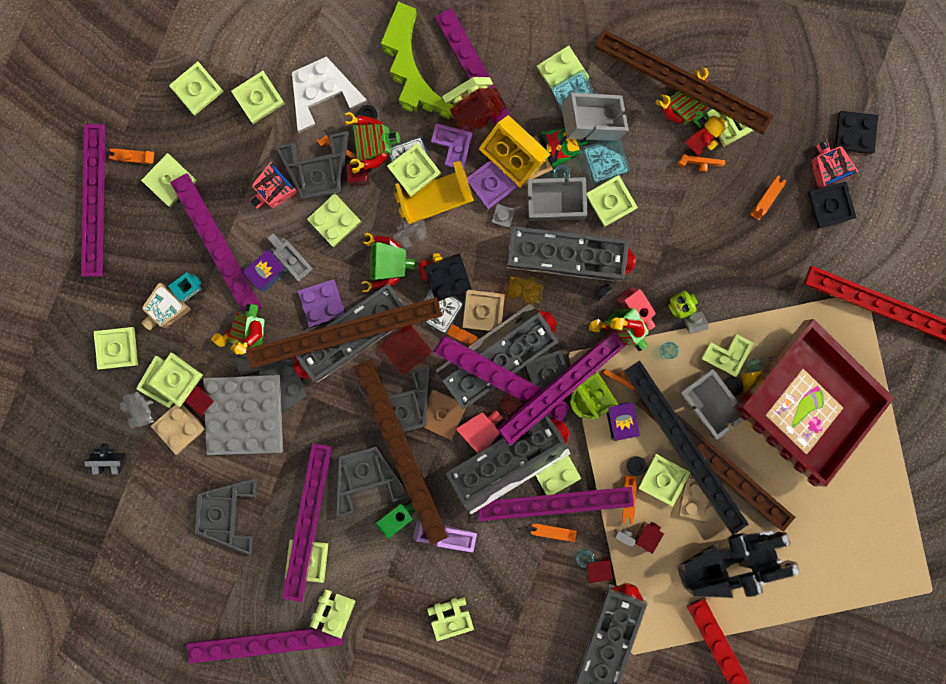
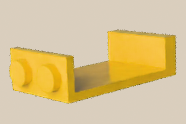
(436, 196)

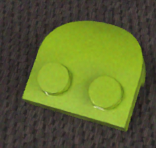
(592, 398)

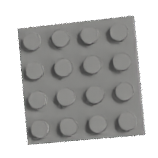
(243, 415)

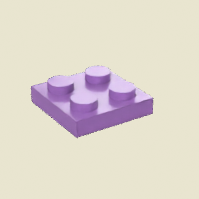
(491, 184)
(321, 303)

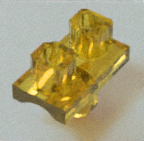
(526, 289)

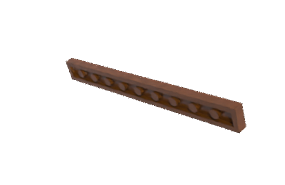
(684, 82)
(343, 332)
(401, 452)
(736, 478)

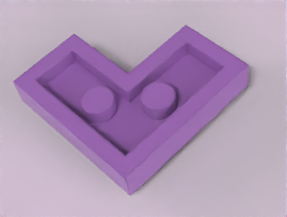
(456, 140)

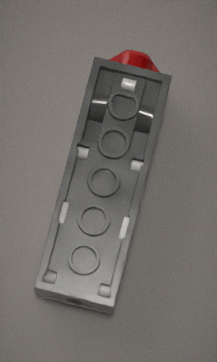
(569, 254)
(509, 345)
(323, 362)
(507, 466)
(612, 635)

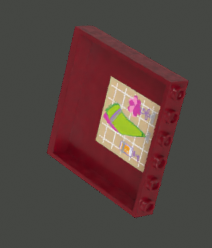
(814, 403)

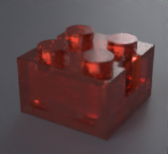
(478, 109)

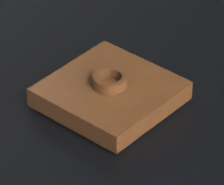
(443, 414)

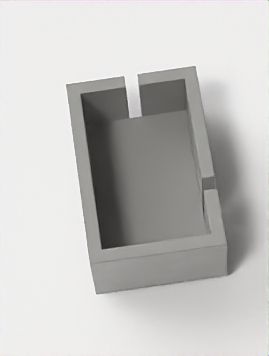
(594, 116)
(555, 201)
(712, 403)

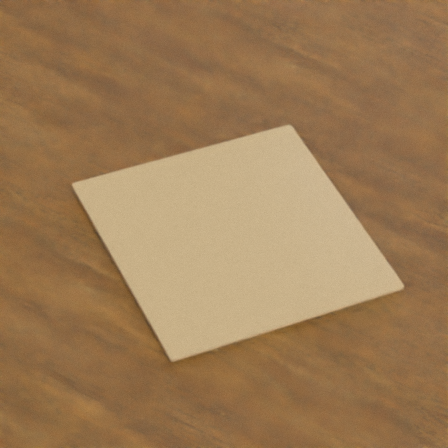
(850, 539)

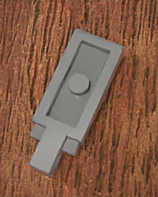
(290, 257)

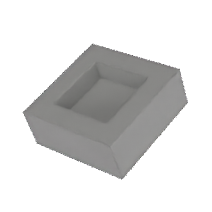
(503, 216)
(696, 322)
(625, 537)

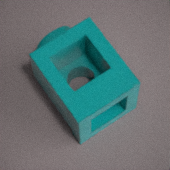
(179, 287)

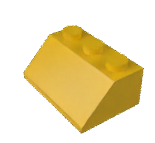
(514, 151)

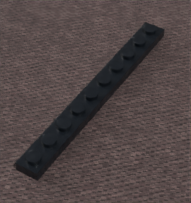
(685, 447)

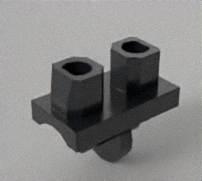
(105, 457)

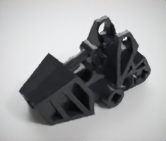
(707, 574)

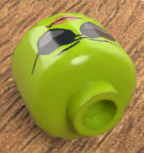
(683, 304)

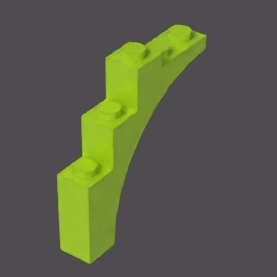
(398, 42)

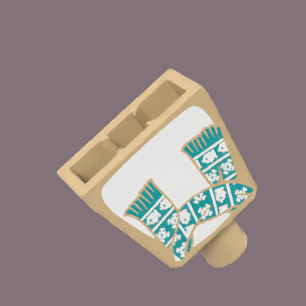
(163, 308)

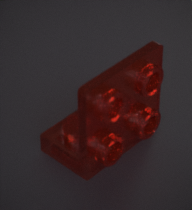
(406, 349)

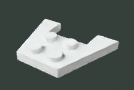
(317, 84)

